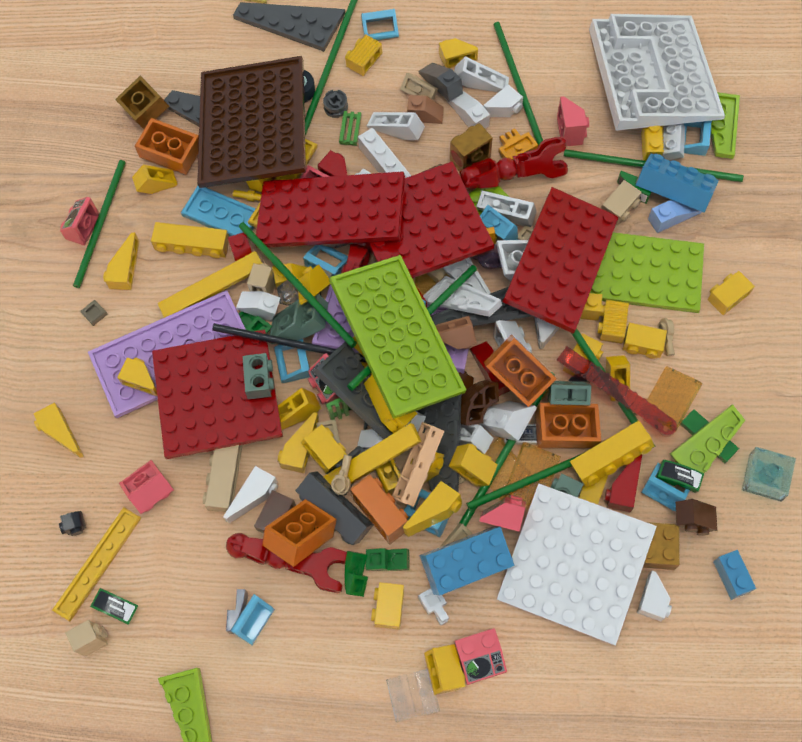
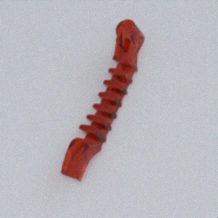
(640, 406)

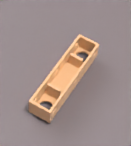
(415, 474)

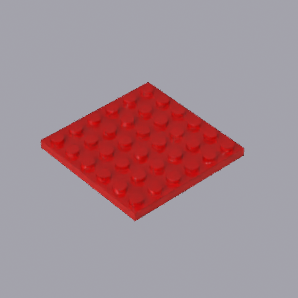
(436, 223)
(206, 399)

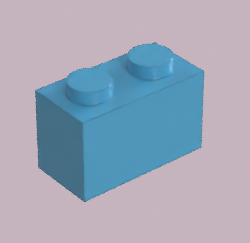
(734, 574)

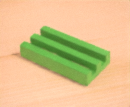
(352, 116)
(339, 412)

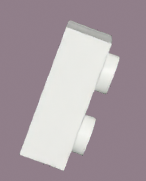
(674, 141)

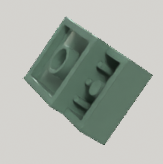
(298, 320)

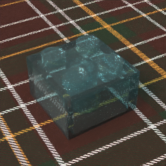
(768, 474)

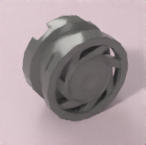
(335, 103)

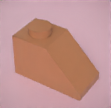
(425, 108)
(457, 333)

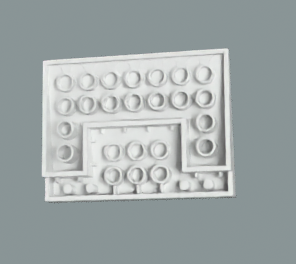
(654, 70)

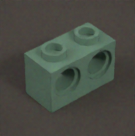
(255, 376)
(569, 393)

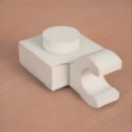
(435, 604)

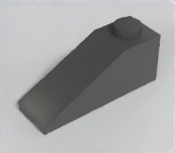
(444, 79)

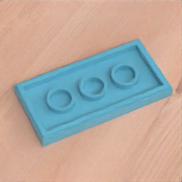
(217, 211)

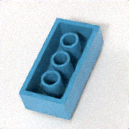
(677, 182)
(466, 560)

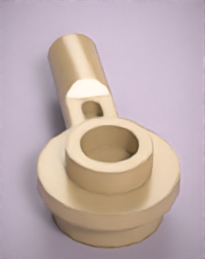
(668, 325)
(341, 483)

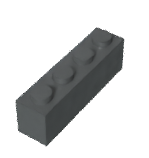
(349, 520)

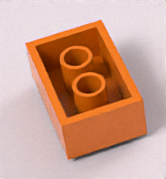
(168, 146)
(520, 370)
(567, 426)
(379, 508)
(299, 532)

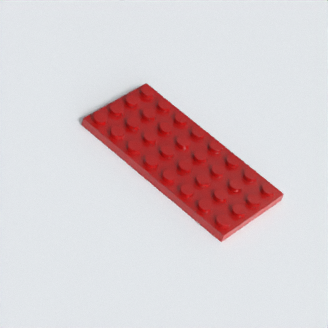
(331, 210)
(561, 260)

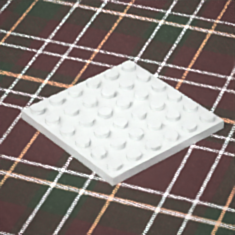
(577, 563)

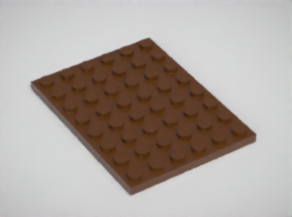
(251, 122)

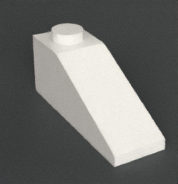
(479, 76)
(470, 110)
(397, 124)
(515, 210)
(253, 492)

